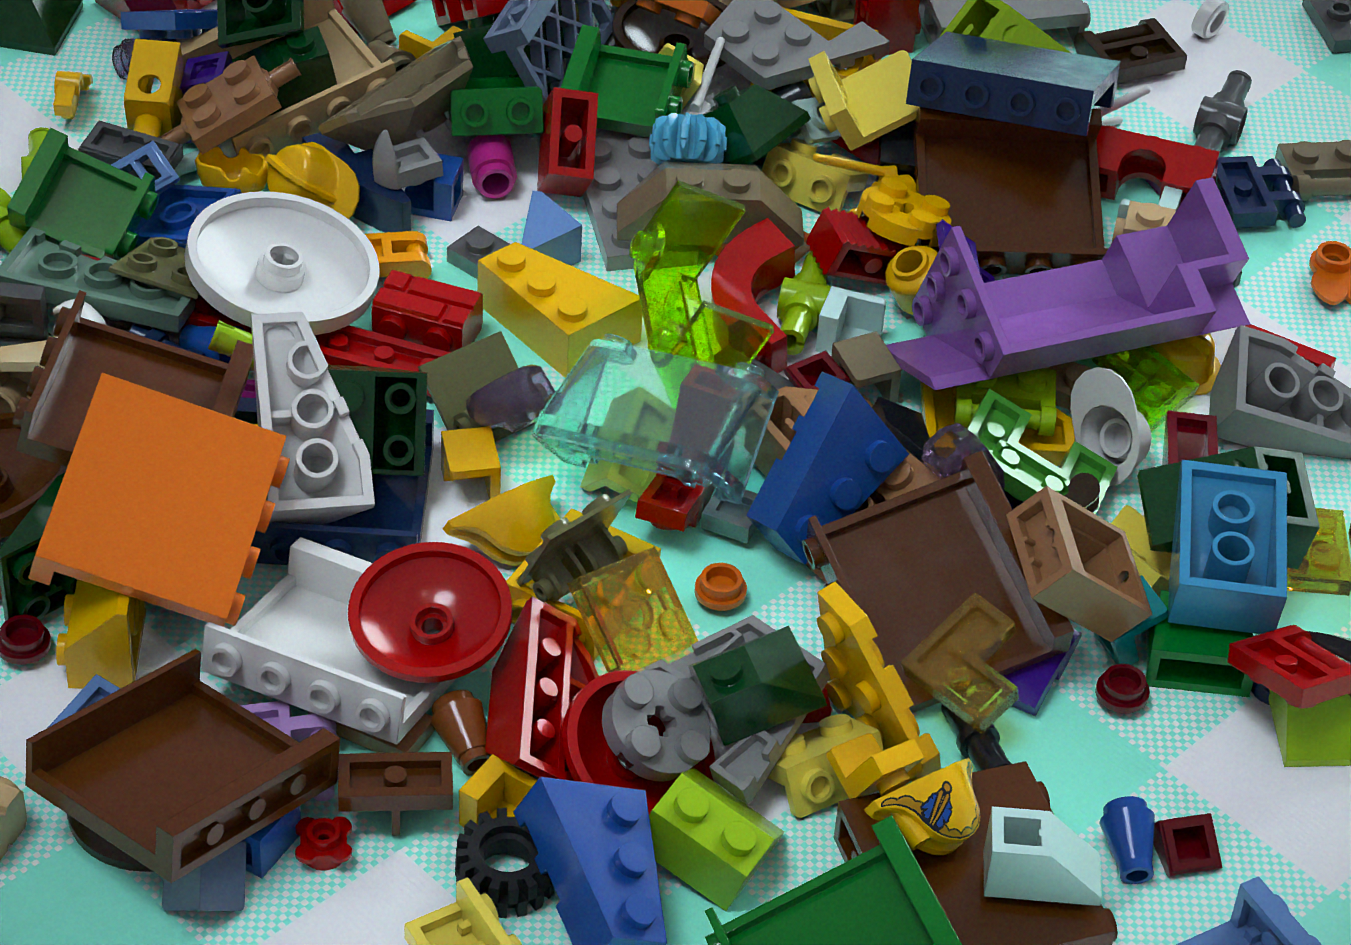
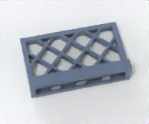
(521, 25)

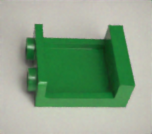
(630, 83)
(495, 108)
(81, 200)

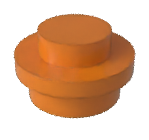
(720, 587)

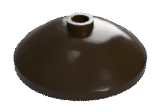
(649, 32)

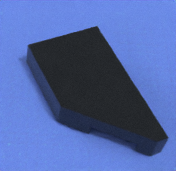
(905, 424)

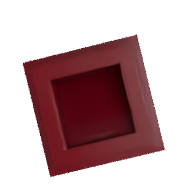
(807, 371)
(1187, 845)

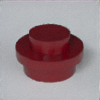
(24, 640)
(1122, 689)

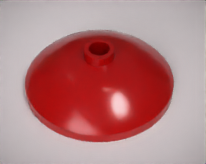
(423, 591)
(587, 749)

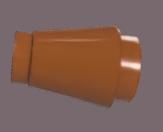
(462, 727)

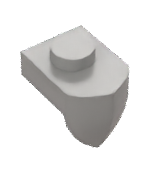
(404, 163)

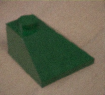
(257, 20)
(37, 24)
(310, 57)
(754, 121)
(757, 685)

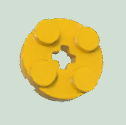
(902, 213)

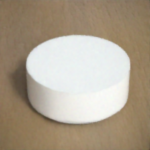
(1210, 18)

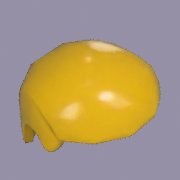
(241, 172)

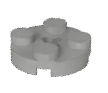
(676, 705)

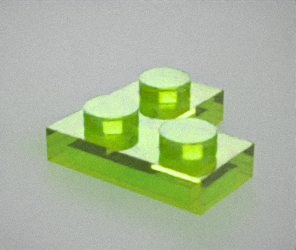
(1153, 381)

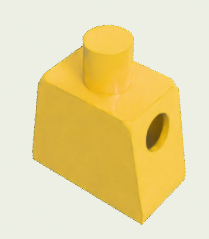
(156, 111)

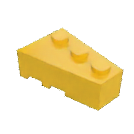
(554, 304)

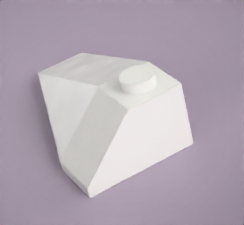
(297, 398)

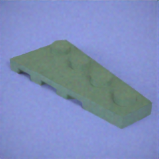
(116, 297)

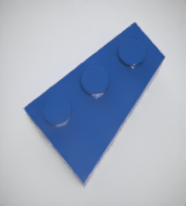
(829, 468)
(598, 858)

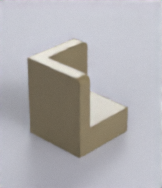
(869, 362)

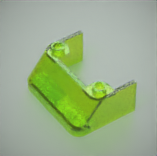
(666, 268)

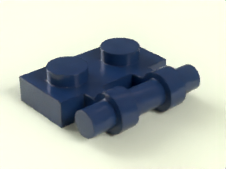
(1258, 193)

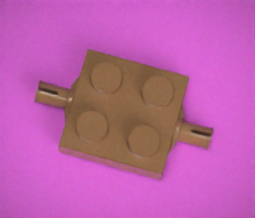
(230, 103)

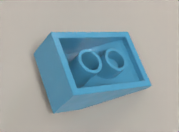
(1229, 548)

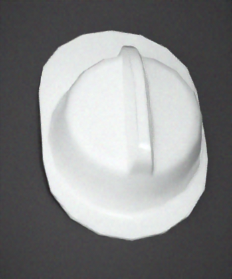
(1109, 422)

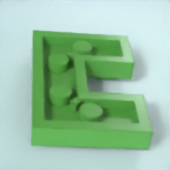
(999, 427)

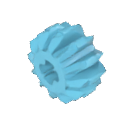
(687, 139)

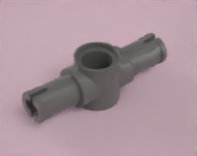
(1223, 115)

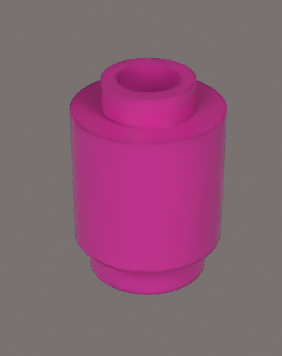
(492, 165)

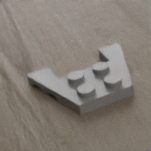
(775, 46)
(750, 760)

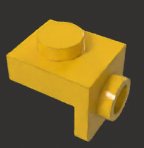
(868, 769)

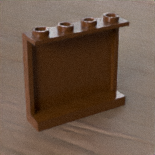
(1013, 189)
(88, 348)
(924, 557)
(176, 769)
(959, 876)

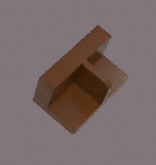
(395, 783)

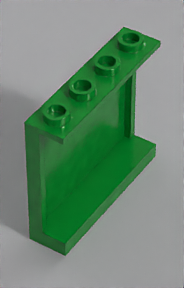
(862, 902)

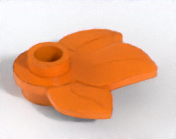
(1331, 272)

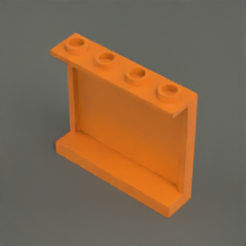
(162, 502)

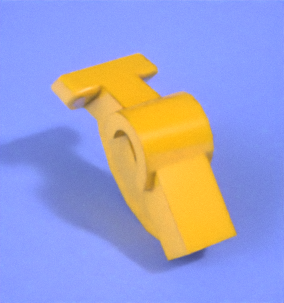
(67, 92)

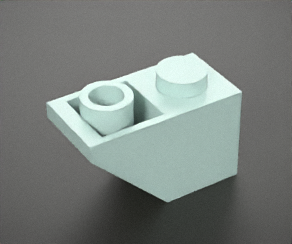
(1039, 859)

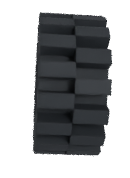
(505, 889)

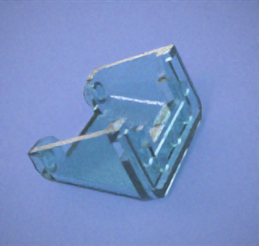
(660, 415)

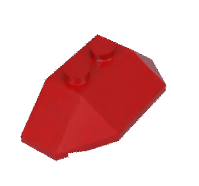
(533, 687)

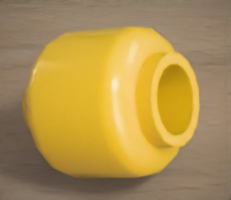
(907, 273)

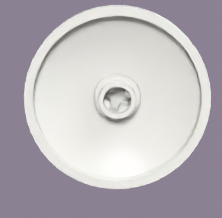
(281, 256)

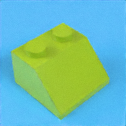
(710, 837)

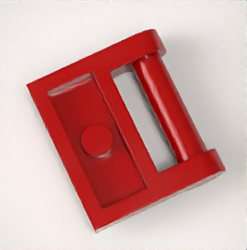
(1292, 666)

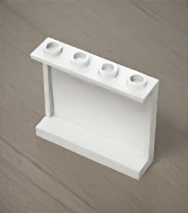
(303, 652)

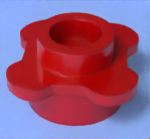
(323, 842)

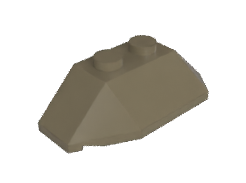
(405, 101)
(733, 181)

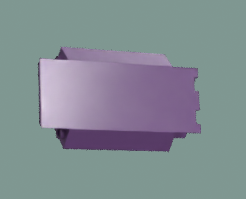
(1141, 294)

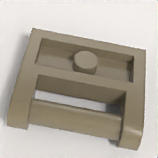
(1318, 167)

